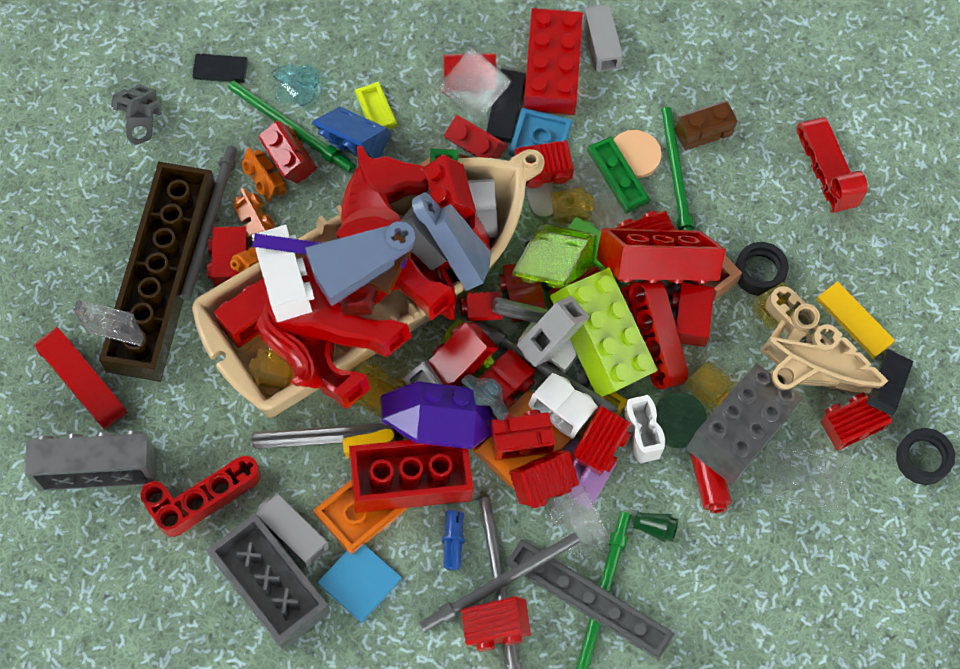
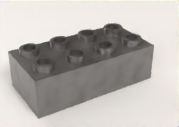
(743, 424)
(90, 461)
(269, 581)

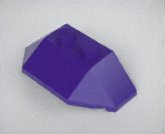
(436, 414)

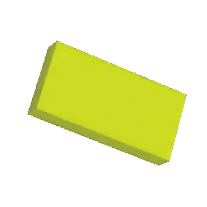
(375, 105)

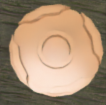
(640, 151)

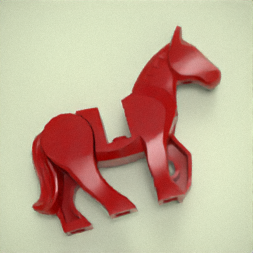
(310, 339)

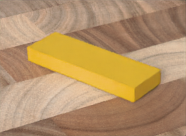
(855, 320)

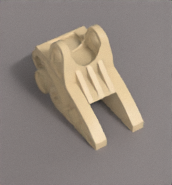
(824, 362)

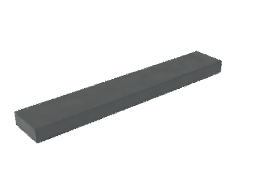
(595, 602)

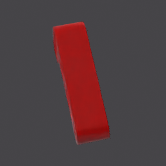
(840, 186)
(657, 326)
(80, 378)
(202, 491)

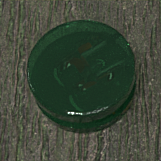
(680, 418)

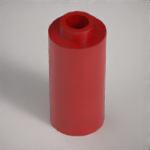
(712, 487)

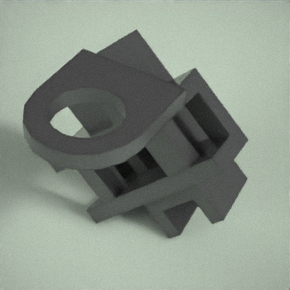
(138, 109)

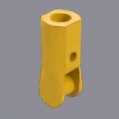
(380, 436)

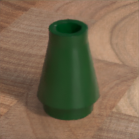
(657, 525)

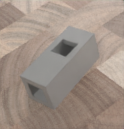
(602, 38)
(553, 331)
(292, 530)

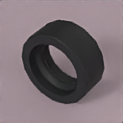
(766, 250)
(915, 474)

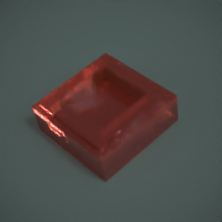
(360, 301)

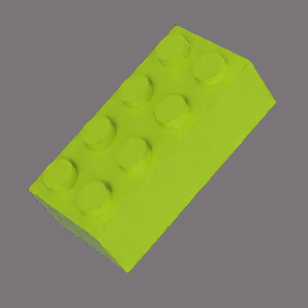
(609, 340)

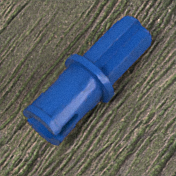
(453, 540)

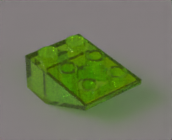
(556, 256)

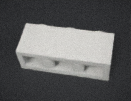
(283, 279)

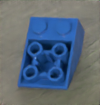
(351, 130)

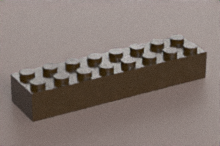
(159, 269)

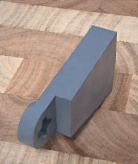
(456, 240)
(357, 259)

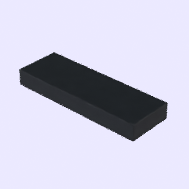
(506, 107)
(896, 371)

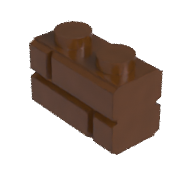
(705, 125)

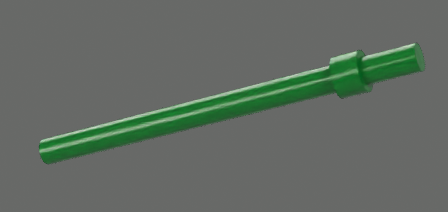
(328, 152)
(685, 221)
(617, 543)

